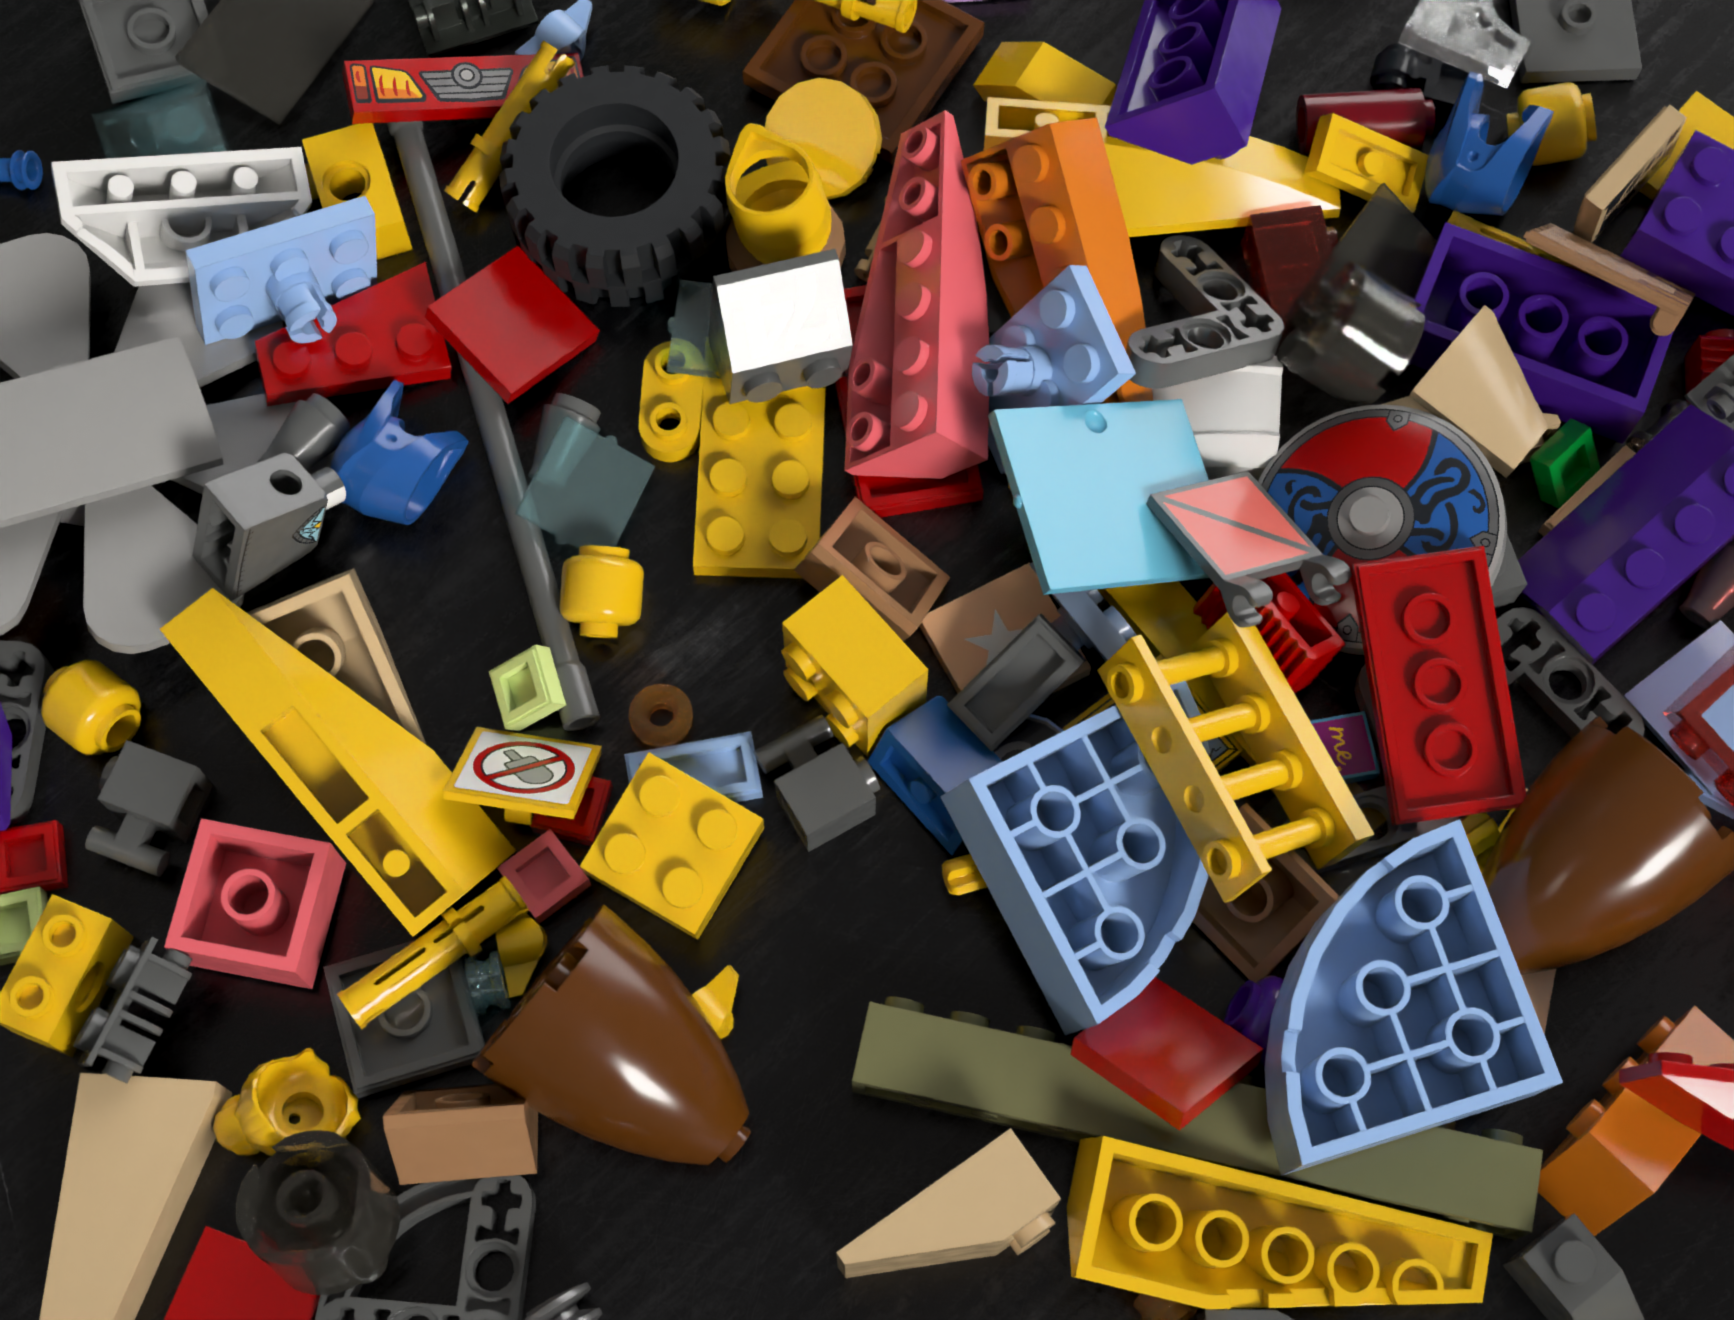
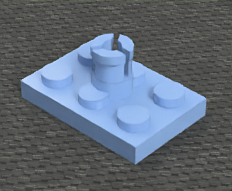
(284, 273)
(1053, 352)

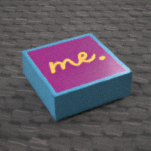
(1349, 745)

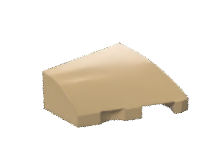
(1484, 394)

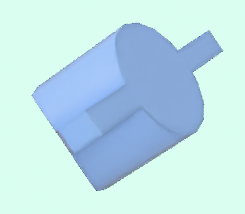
(562, 30)

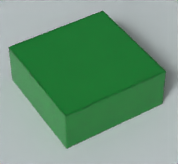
(1565, 463)

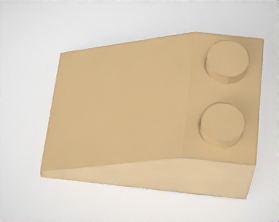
(342, 636)
(967, 1214)

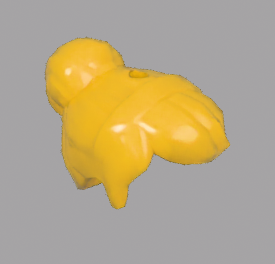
(281, 1090)

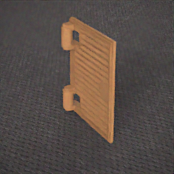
(1667, 296)

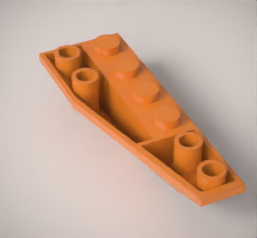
(1055, 205)

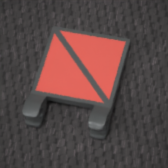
(1244, 537)

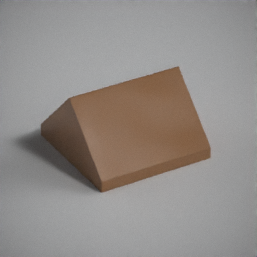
(878, 564)
(1270, 916)
(461, 1134)

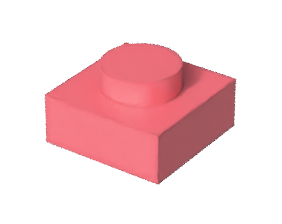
(545, 876)

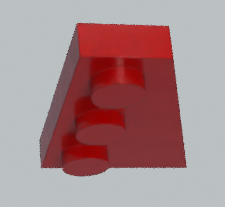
(376, 340)

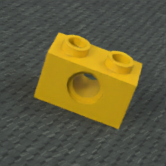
(351, 163)
(61, 974)

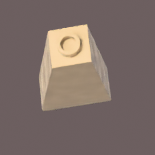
(124, 1189)

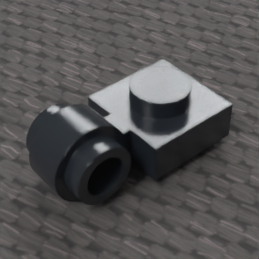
(1401, 69)

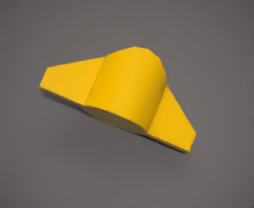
(520, 949)
(717, 1000)

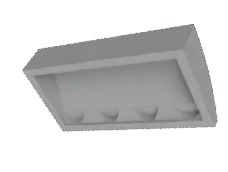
(101, 430)

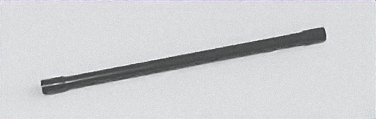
(497, 439)

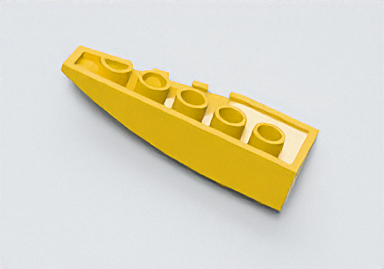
(1253, 1240)

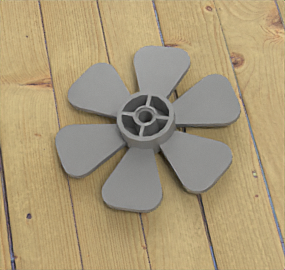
(138, 541)

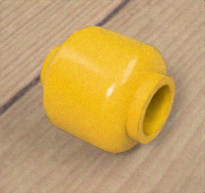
(1570, 125)
(601, 590)
(91, 707)

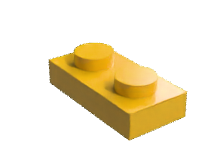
(1363, 159)

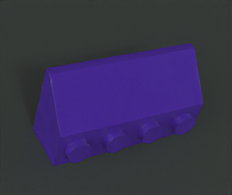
(1194, 77)
(1636, 535)

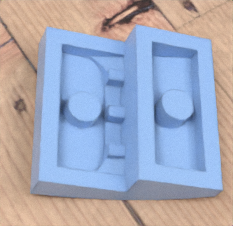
(1671, 680)

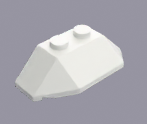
(153, 208)

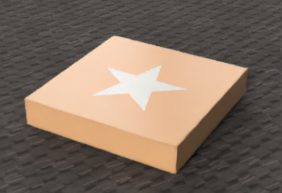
(984, 621)

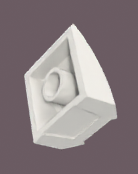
(1233, 417)

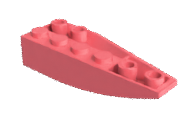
(921, 321)

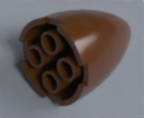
(1602, 850)
(620, 1051)

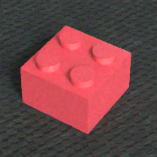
(256, 903)

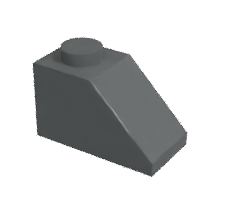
(1573, 1275)

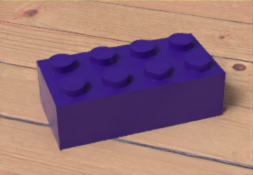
(1691, 224)
(1572, 334)

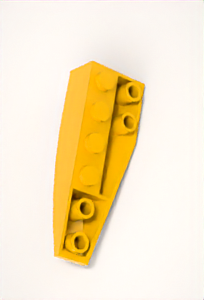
(1171, 195)
(345, 762)

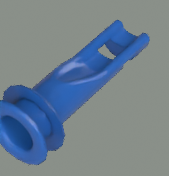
(22, 170)

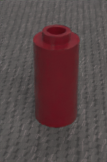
(1393, 113)

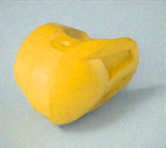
(780, 206)

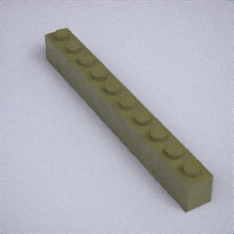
(1040, 1088)

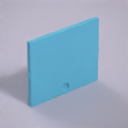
(1085, 488)

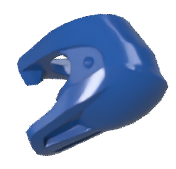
(1477, 176)
(392, 471)

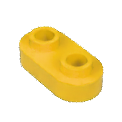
(669, 397)

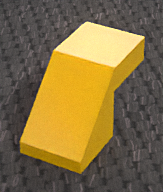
(1041, 74)

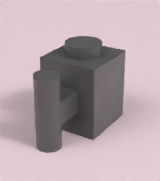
(821, 792)
(152, 797)

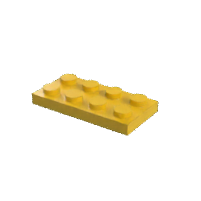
(758, 482)

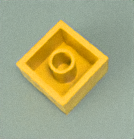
(852, 665)
(673, 845)

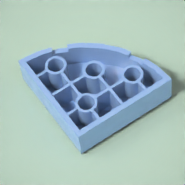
(1084, 862)
(1400, 1011)

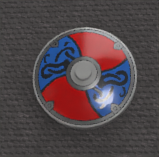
(1383, 489)

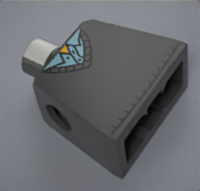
(262, 520)

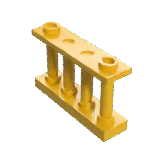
(1274, 728)

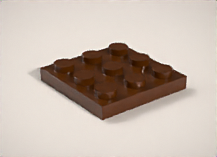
(892, 69)

